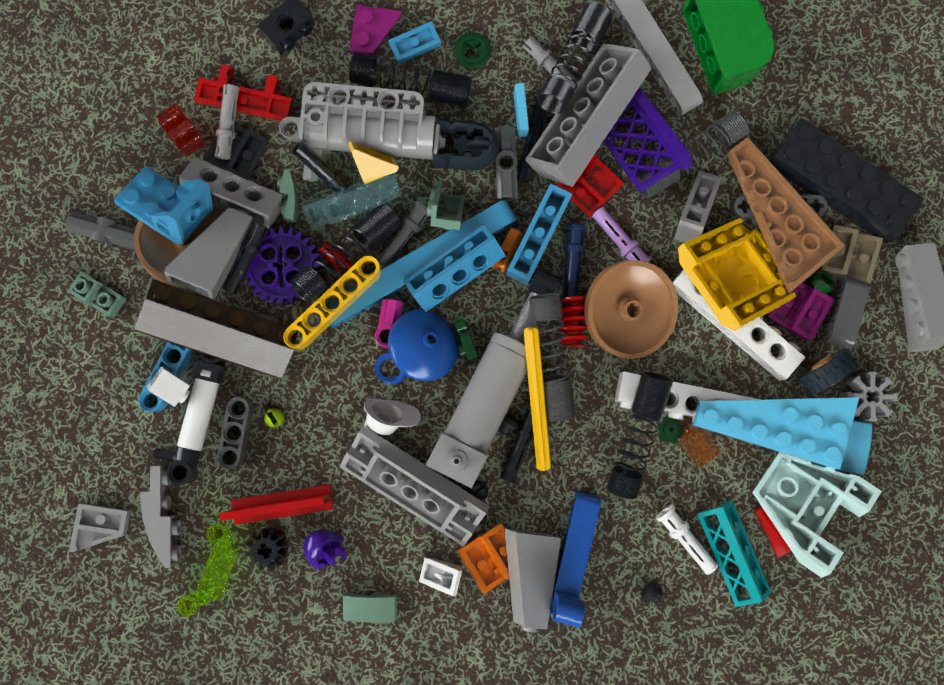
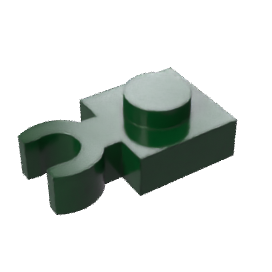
(466, 346)

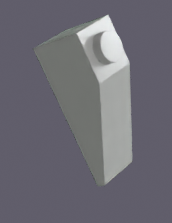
(698, 206)

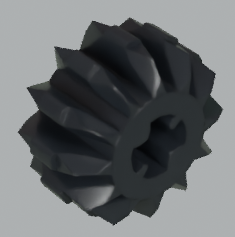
(271, 541)

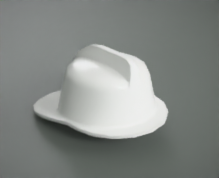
(388, 415)

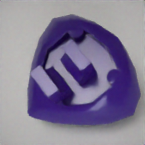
(322, 547)

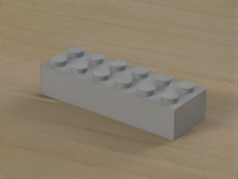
(592, 112)

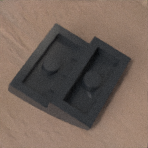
(245, 152)

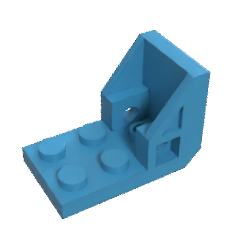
(165, 206)

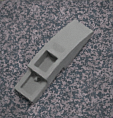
(159, 526)

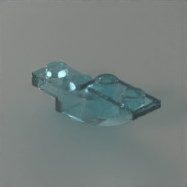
(352, 201)

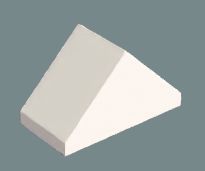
(441, 575)

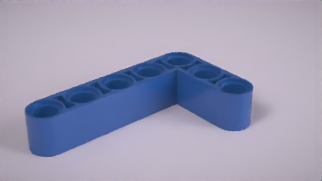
(566, 603)

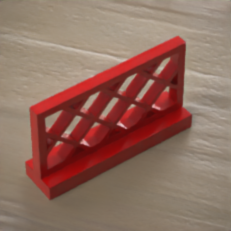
(279, 505)

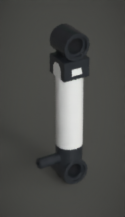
(196, 421)

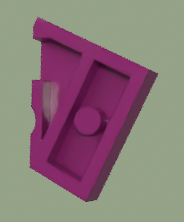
(371, 28)

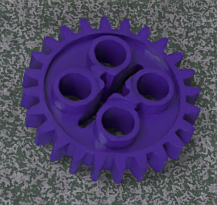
(261, 267)

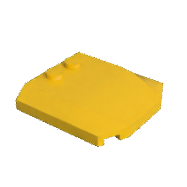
(734, 274)

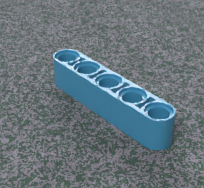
(167, 362)

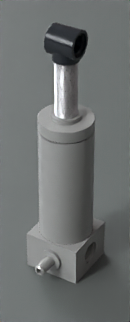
(488, 396)

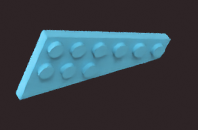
(797, 427)

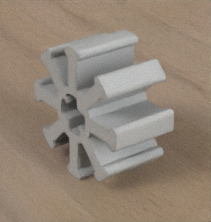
(867, 384)

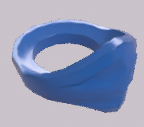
(394, 380)

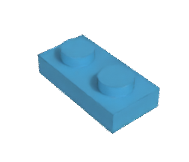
(414, 42)

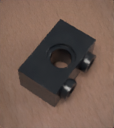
(288, 13)

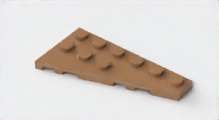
(789, 225)

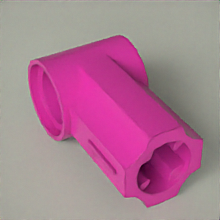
(390, 312)

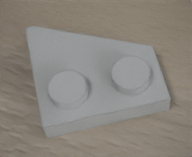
(97, 525)

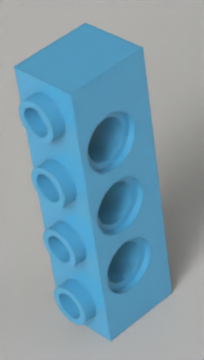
(538, 234)
(454, 268)

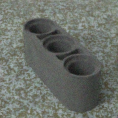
(847, 313)
(227, 442)

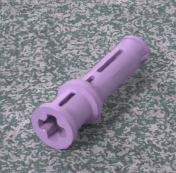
(627, 251)

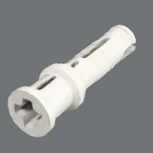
(680, 530)

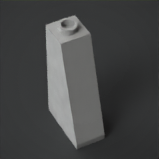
(211, 255)
(532, 573)

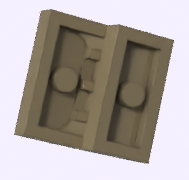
(857, 257)

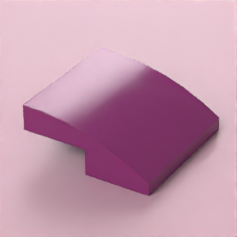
(803, 313)

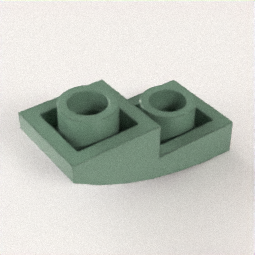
(288, 190)
(97, 294)
(370, 608)

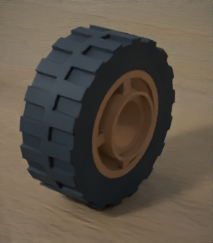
(828, 371)

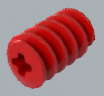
(573, 321)

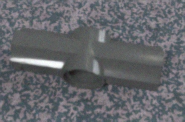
(506, 177)
(101, 230)

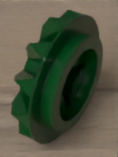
(472, 40)

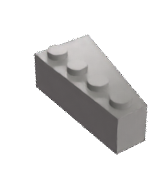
(922, 296)

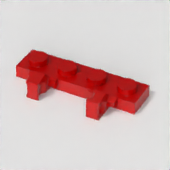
(265, 103)

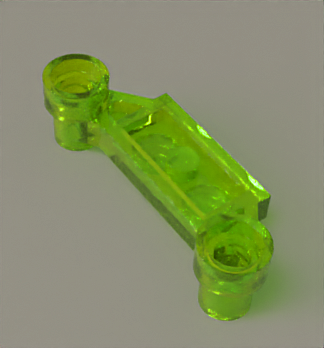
(215, 573)

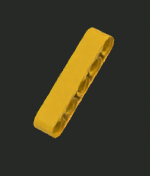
(321, 308)

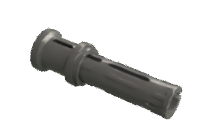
(410, 225)

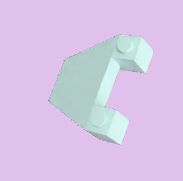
(803, 500)

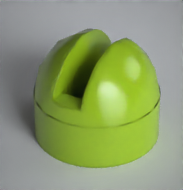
(277, 413)

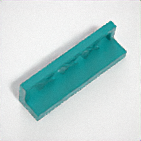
(742, 553)

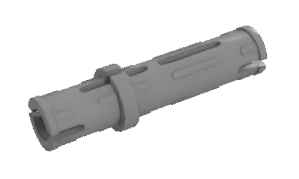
(546, 59)
(225, 132)

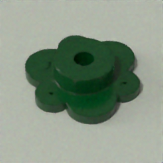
(665, 435)

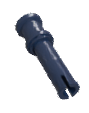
(574, 250)

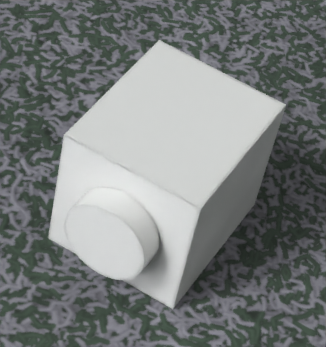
(169, 387)

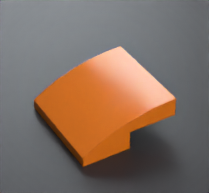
(487, 558)

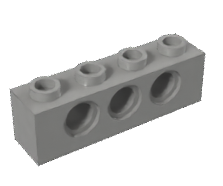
(235, 192)

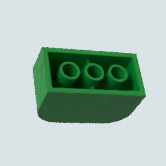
(729, 40)

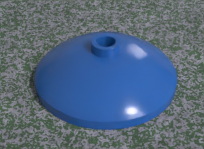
(413, 351)

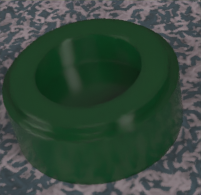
(822, 282)

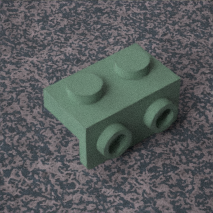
(445, 209)

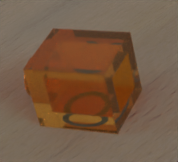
(698, 447)

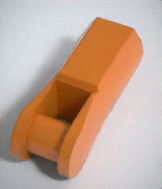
(509, 248)

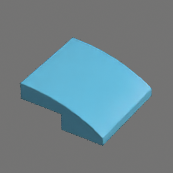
(857, 448)

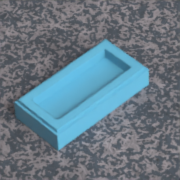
(520, 110)

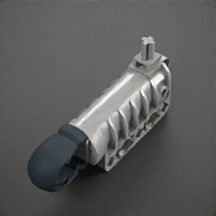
(335, 120)

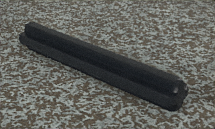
(533, 136)

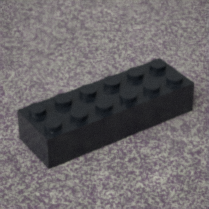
(845, 181)

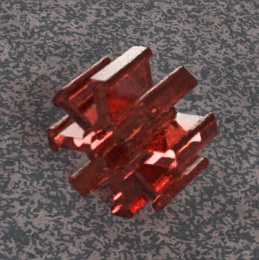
(180, 130)

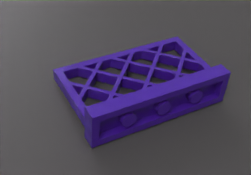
(660, 132)

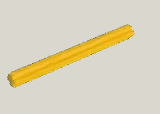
(537, 398)

